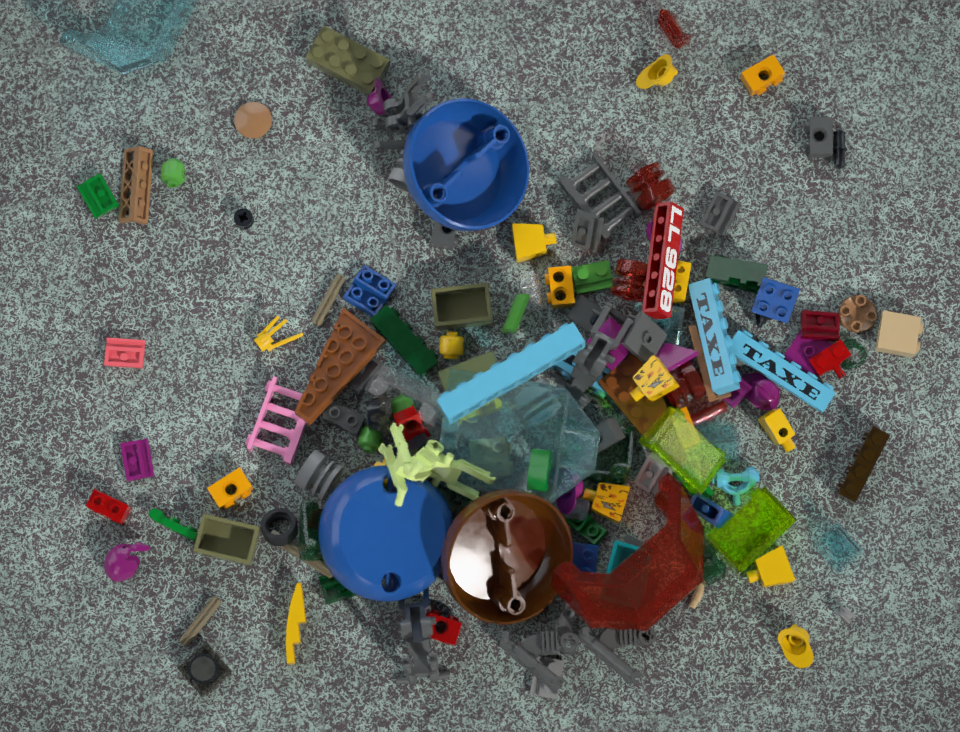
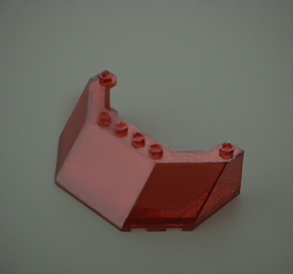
(649, 579)

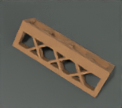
(139, 185)
(694, 332)

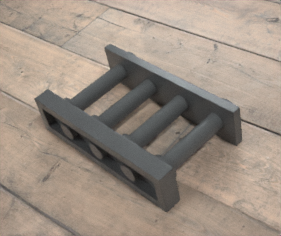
(581, 200)

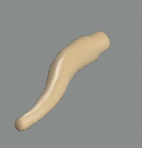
(697, 596)

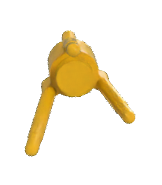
(264, 338)

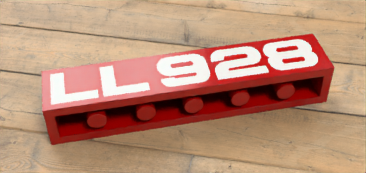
(662, 260)

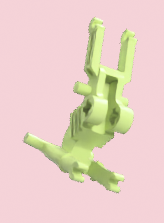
(428, 463)

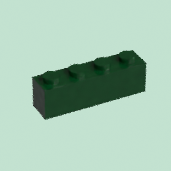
(404, 342)

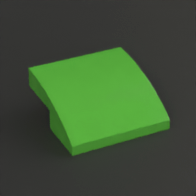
(515, 313)

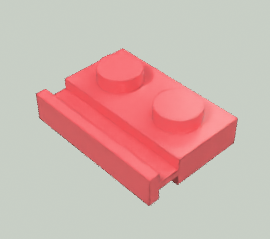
(124, 353)

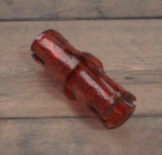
(709, 413)

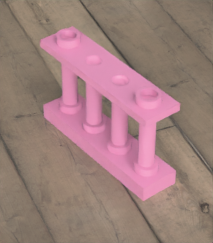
(294, 435)

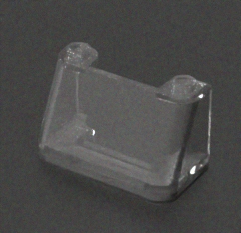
(391, 378)

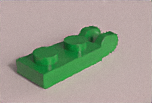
(173, 524)

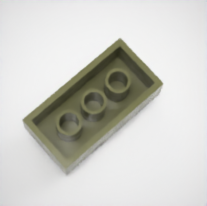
(347, 60)

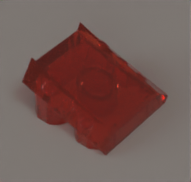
(673, 29)

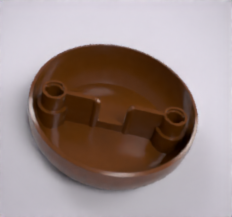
(504, 555)

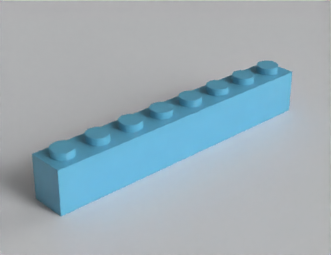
(510, 373)

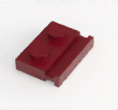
(819, 325)

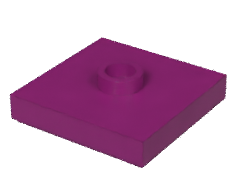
(803, 350)

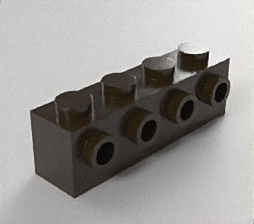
(862, 466)

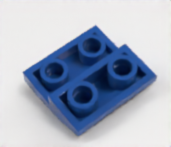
(369, 291)

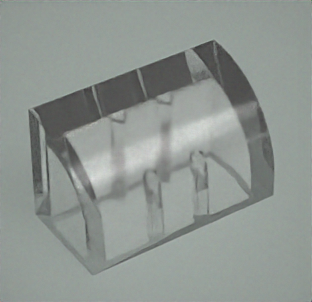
(532, 284)

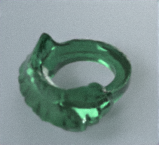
(852, 343)

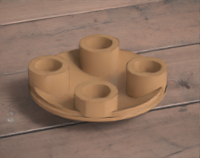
(253, 120)
(857, 314)

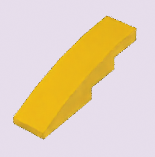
(295, 617)

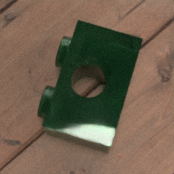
(716, 570)

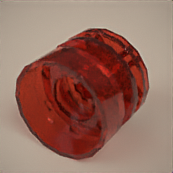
(651, 187)
(630, 285)
(689, 384)

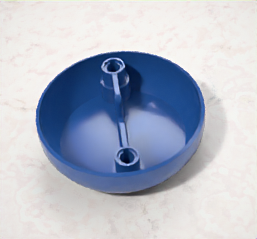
(465, 165)
(372, 537)

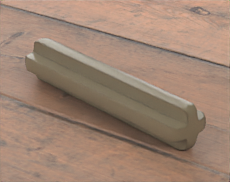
(328, 300)
(200, 621)

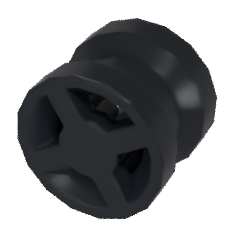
(245, 222)

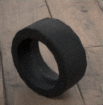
(284, 538)

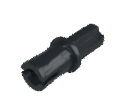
(839, 149)

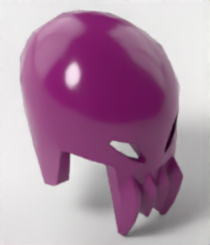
(120, 564)

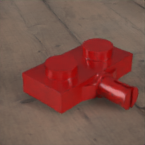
(830, 359)

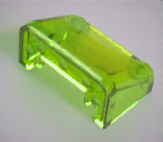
(684, 450)
(751, 530)

